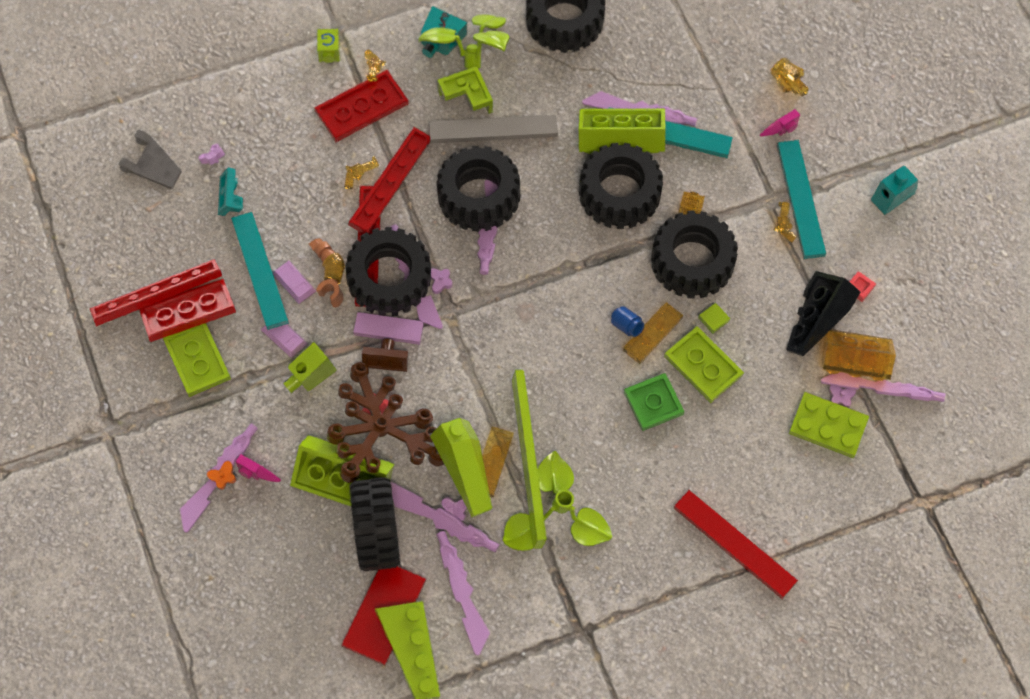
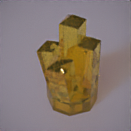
(789, 76)

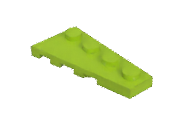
(410, 640)

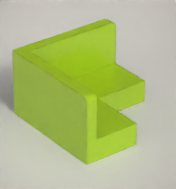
(467, 83)

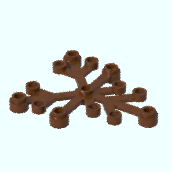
(415, 442)

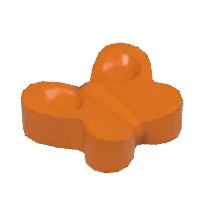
(222, 476)

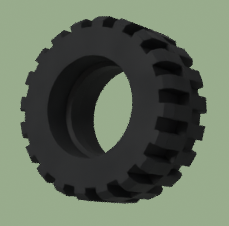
(565, 34)
(620, 161)
(473, 165)
(697, 229)
(381, 245)
(374, 524)

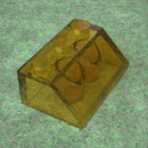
(858, 355)

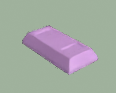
(293, 282)
(286, 339)

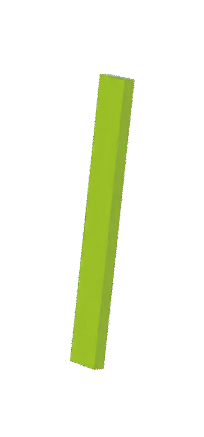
(529, 460)

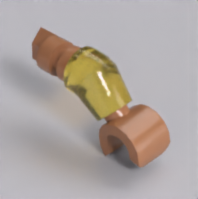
(334, 270)

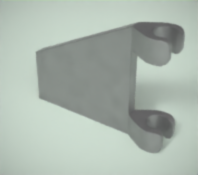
(153, 163)

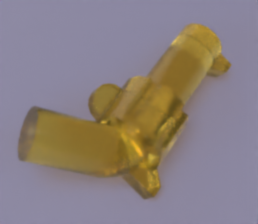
(375, 65)
(357, 171)
(783, 222)

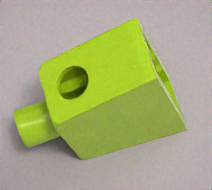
(309, 369)

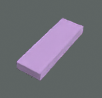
(388, 327)

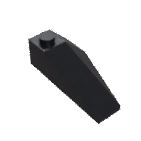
(825, 304)

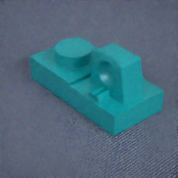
(227, 199)

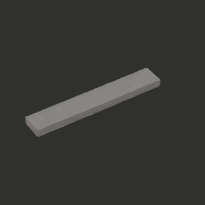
(493, 129)

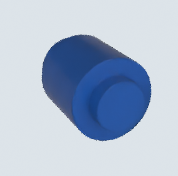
(627, 321)

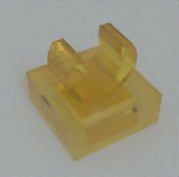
(691, 202)

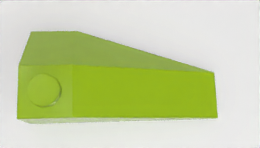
(464, 461)

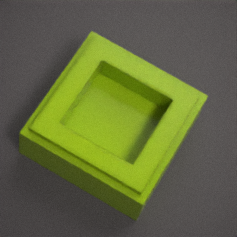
(714, 318)

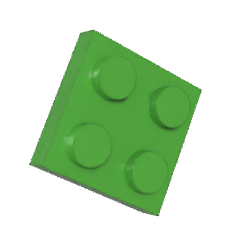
(654, 402)

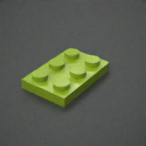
(197, 359)
(703, 364)
(829, 425)

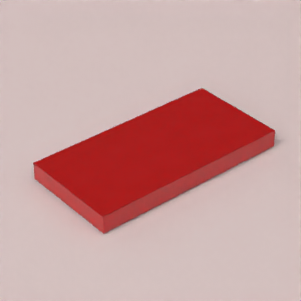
(361, 106)
(187, 310)
(388, 589)

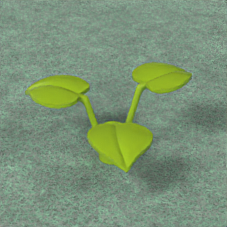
(472, 53)
(557, 476)

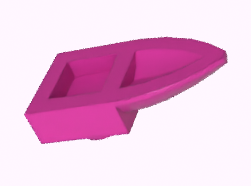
(786, 123)
(252, 469)

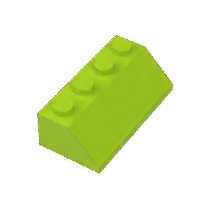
(629, 125)
(319, 469)

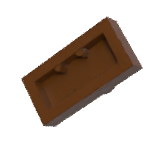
(385, 357)

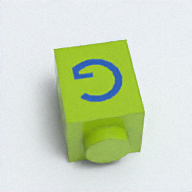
(328, 45)

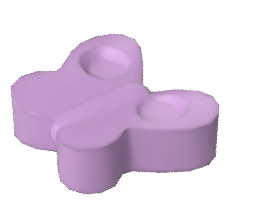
(212, 156)
(441, 280)
(841, 396)
(455, 508)

